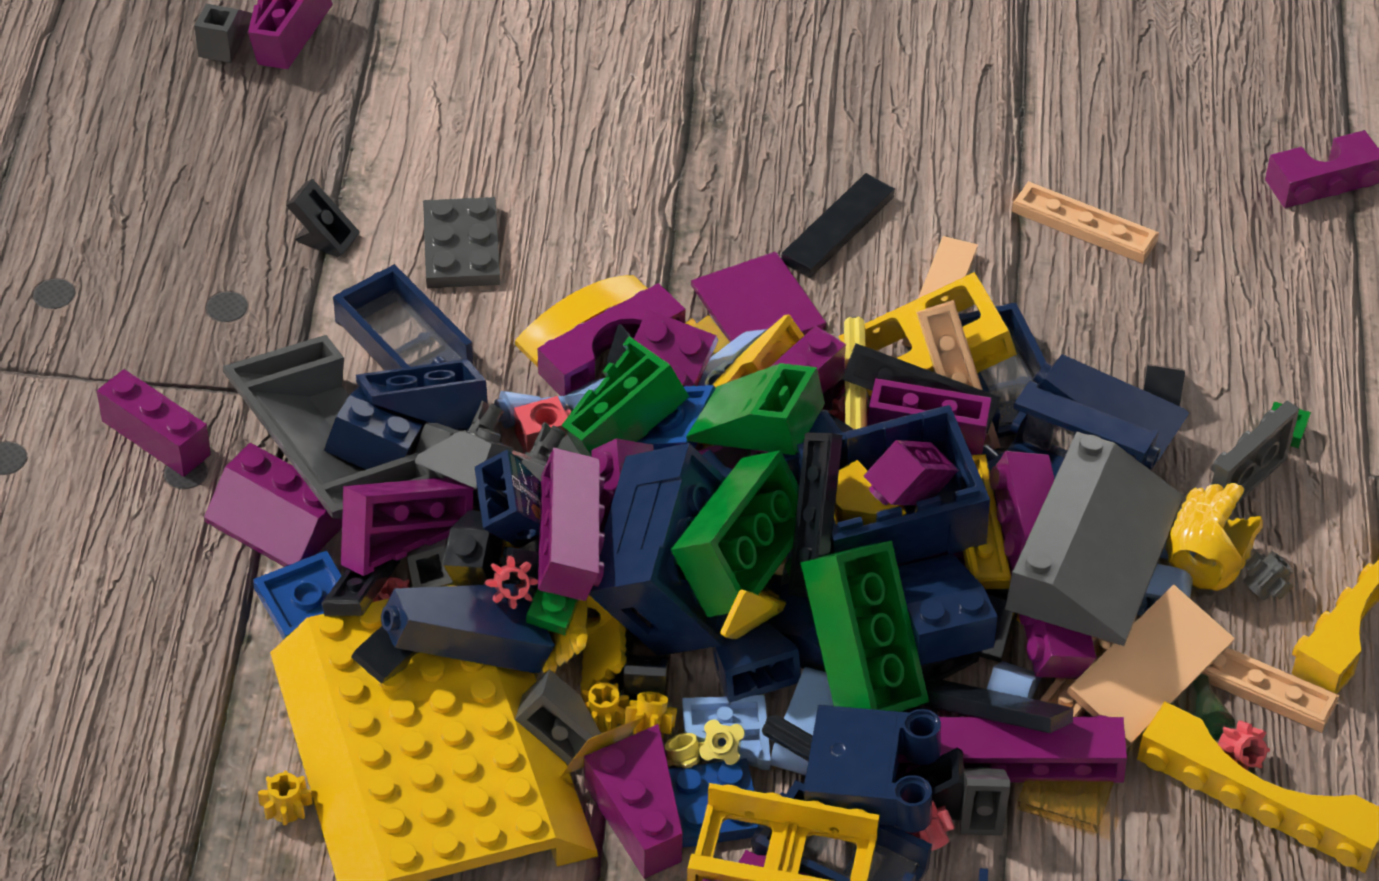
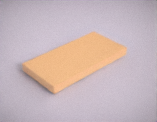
(1156, 665)

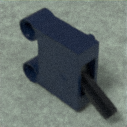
(857, 760)

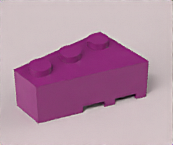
(283, 28)
(396, 517)
(637, 799)

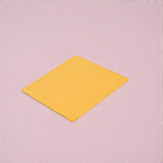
(599, 742)

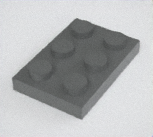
(461, 242)
(1258, 451)

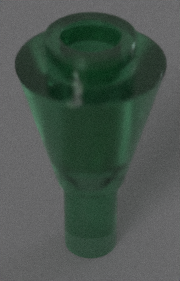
(1211, 709)

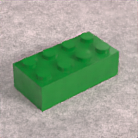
(740, 532)
(865, 629)

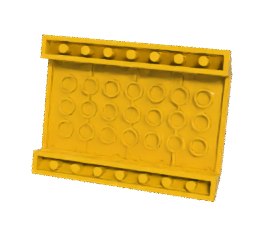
(424, 766)

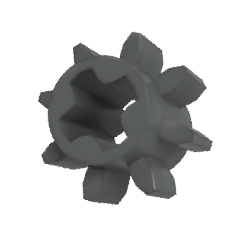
(1268, 575)

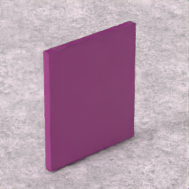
(756, 297)

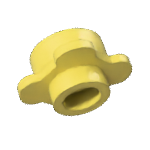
(683, 750)
(730, 751)

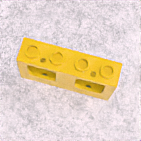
(986, 337)
(790, 824)

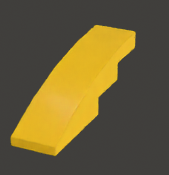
(763, 351)

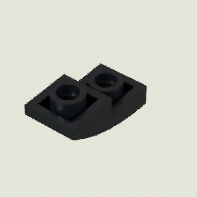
(380, 657)

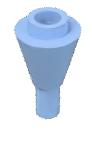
(509, 400)

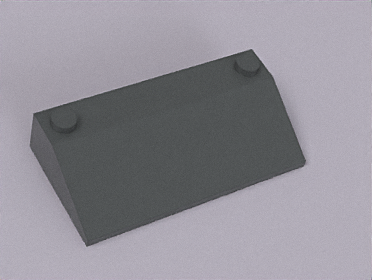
(297, 401)
(1094, 542)

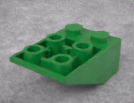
(762, 410)

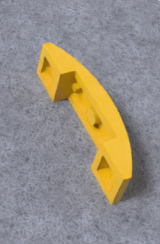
(576, 309)

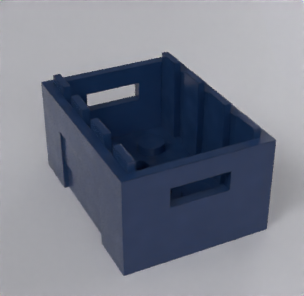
(649, 513)
(937, 525)

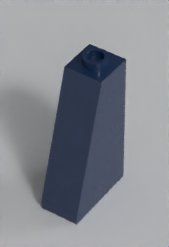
(1112, 396)
(466, 626)

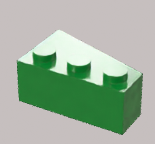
(627, 402)

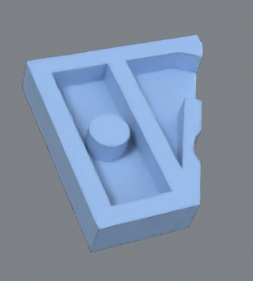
(747, 712)

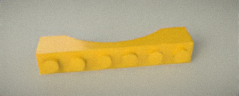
(1334, 648)
(1335, 825)

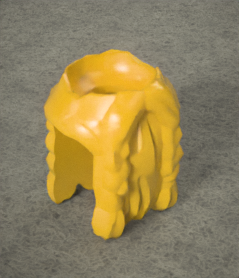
(1218, 544)
(598, 637)

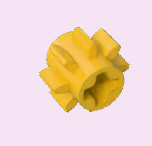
(605, 705)
(654, 710)
(285, 797)

